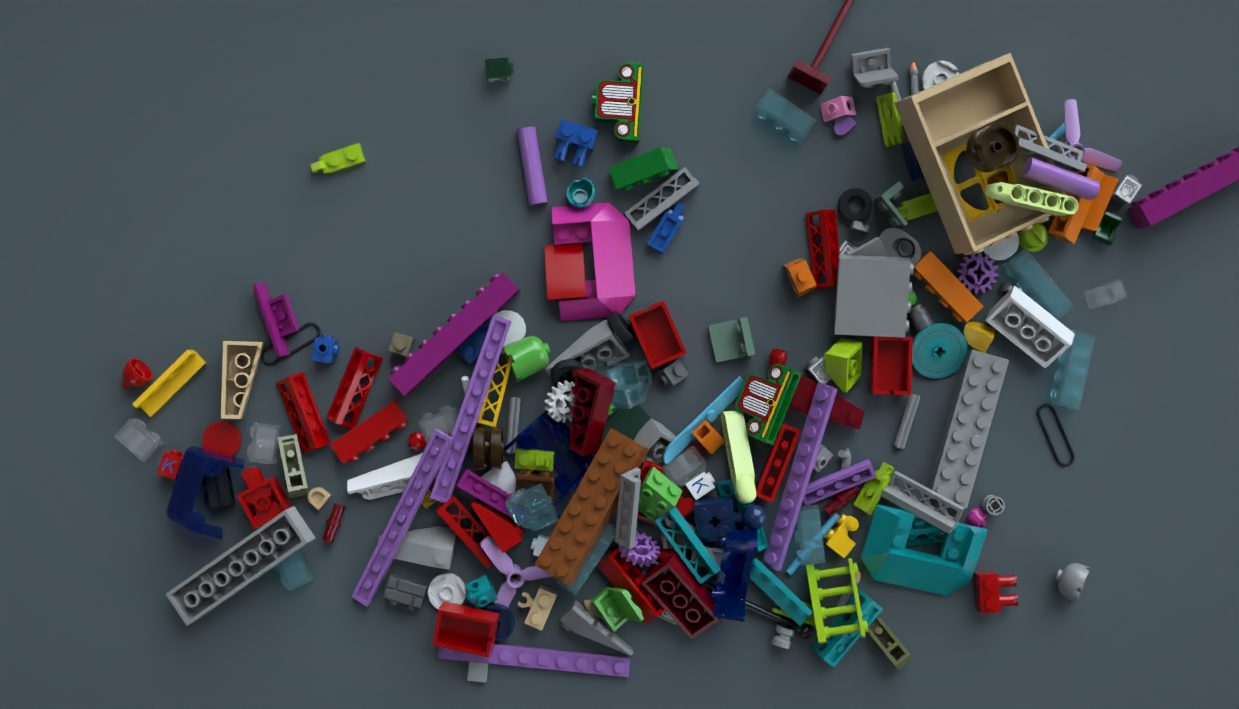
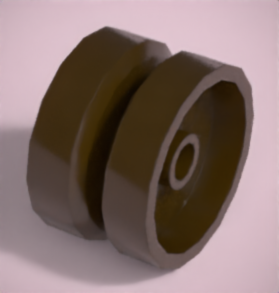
(992, 148)
(489, 448)

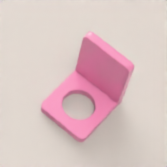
(837, 107)

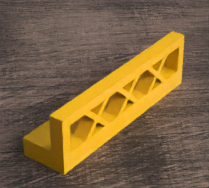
(170, 382)
(501, 394)

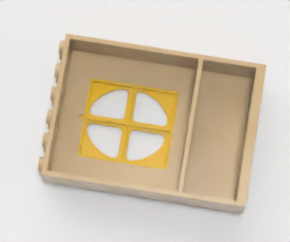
(938, 130)

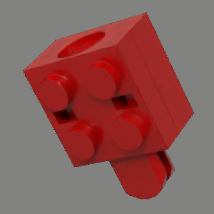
(263, 497)

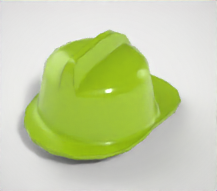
(1033, 238)

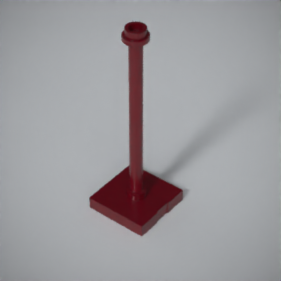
(808, 75)

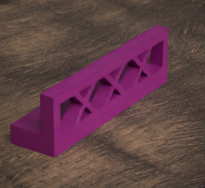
(484, 491)

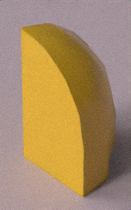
(978, 335)

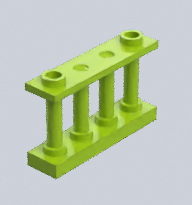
(821, 613)

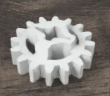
(560, 402)

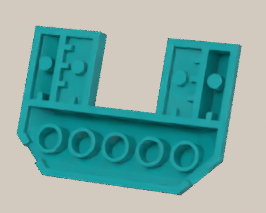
(892, 563)

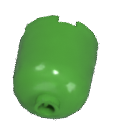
(528, 356)

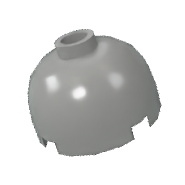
(1072, 580)

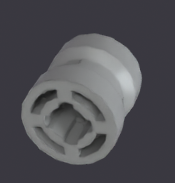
(989, 502)
(783, 636)

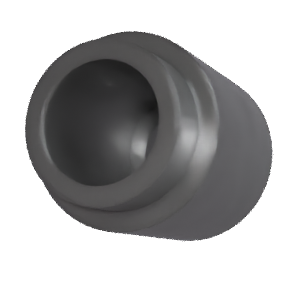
(919, 317)

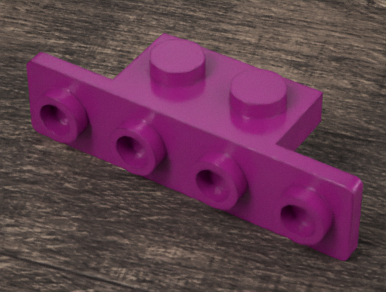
(277, 316)

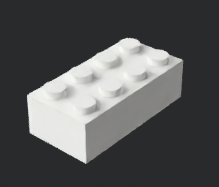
(1030, 327)

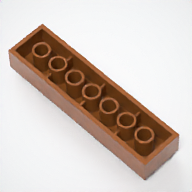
(590, 508)

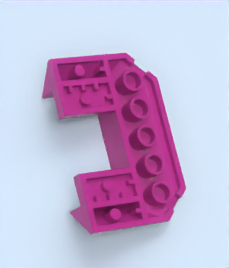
(612, 258)

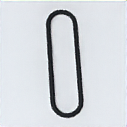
(295, 350)
(1062, 429)

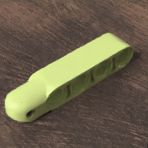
(1003, 192)
(739, 455)

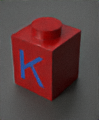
(170, 463)

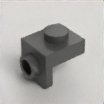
(671, 375)

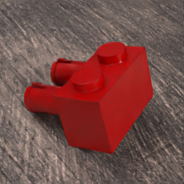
(987, 591)

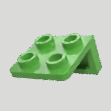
(657, 495)
(616, 607)

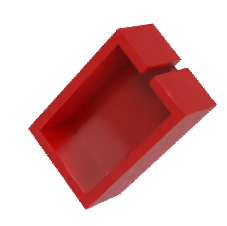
(657, 334)
(890, 365)
(465, 629)

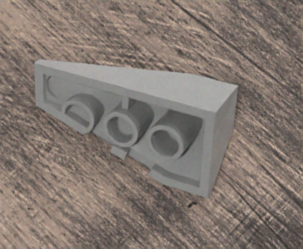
(594, 348)
(656, 439)
(428, 547)

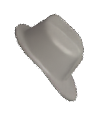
(900, 244)

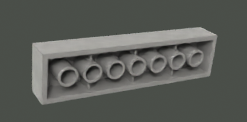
(967, 426)
(240, 565)

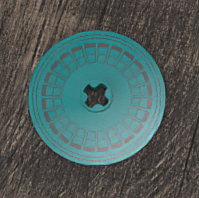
(948, 360)

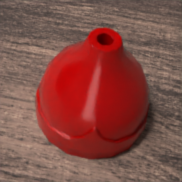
(135, 374)

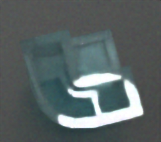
(631, 384)

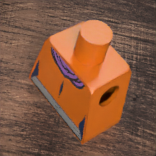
(800, 277)

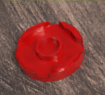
(222, 438)

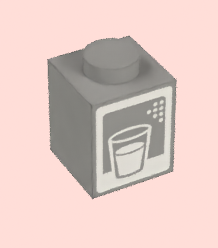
(1126, 189)
(817, 370)

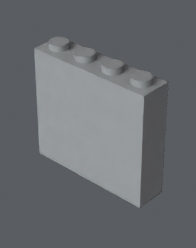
(872, 296)

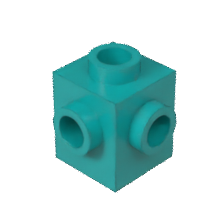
(480, 592)

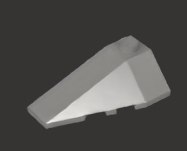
(585, 624)

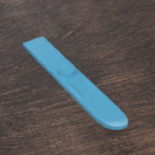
(708, 414)

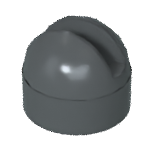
(1005, 288)

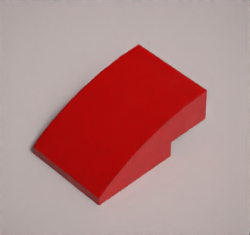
(565, 272)

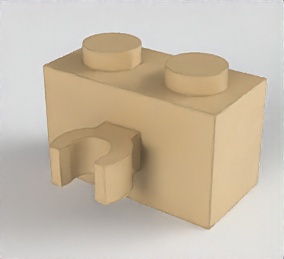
(539, 606)

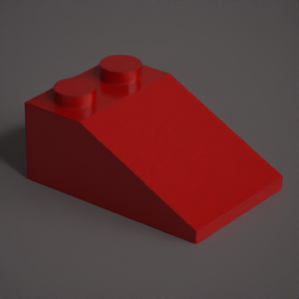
(500, 526)

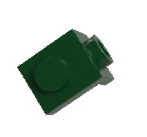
(1107, 228)

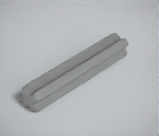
(907, 421)
(513, 422)

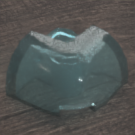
(532, 508)

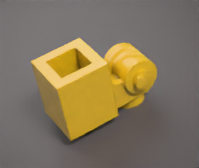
(838, 537)

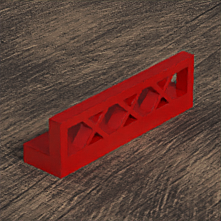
(829, 244)
(350, 386)
(305, 411)
(462, 532)

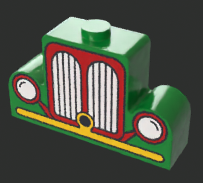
(622, 101)
(768, 401)

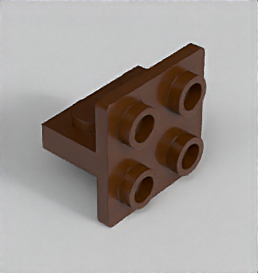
(528, 479)

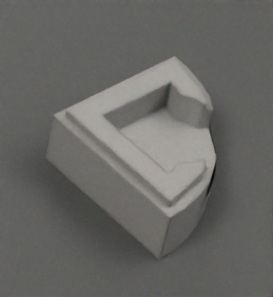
(859, 226)

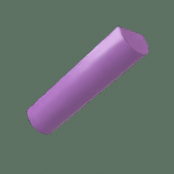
(532, 166)
(1060, 179)
(838, 482)

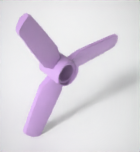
(1072, 134)
(506, 566)

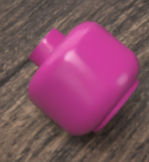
(976, 518)

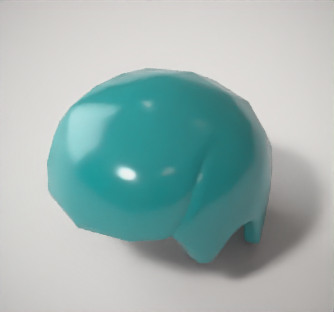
(580, 193)

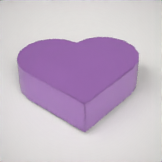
(843, 125)

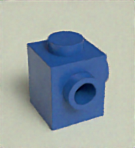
(325, 349)

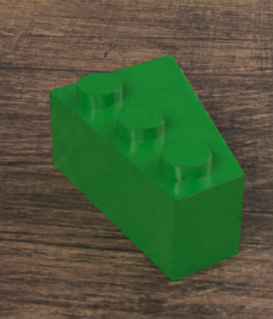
(643, 168)

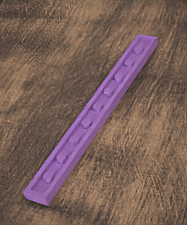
(470, 408)
(799, 476)
(402, 517)
(547, 659)

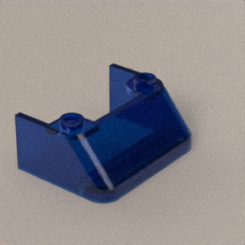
(555, 436)
(193, 467)
(734, 575)

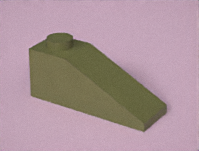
(292, 466)
(889, 643)

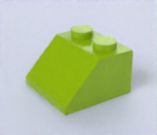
(844, 363)

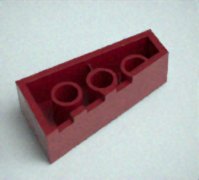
(590, 410)
(841, 412)

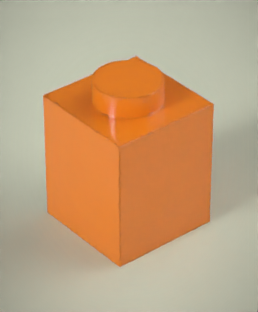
(708, 437)

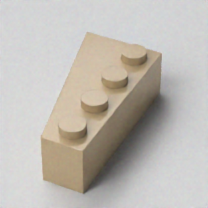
(238, 375)

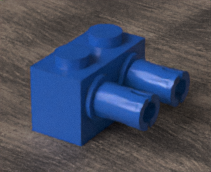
(576, 135)

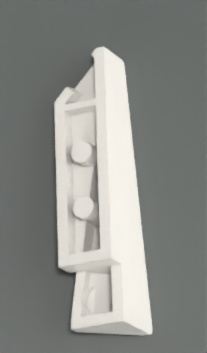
(385, 480)

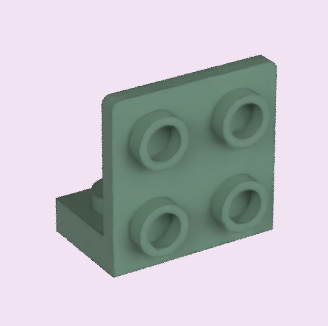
(884, 204)
(731, 339)

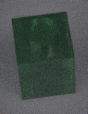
(498, 69)

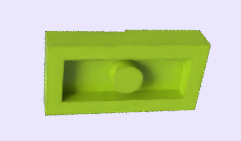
(534, 459)

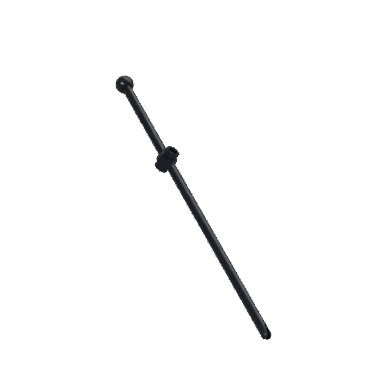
(804, 630)

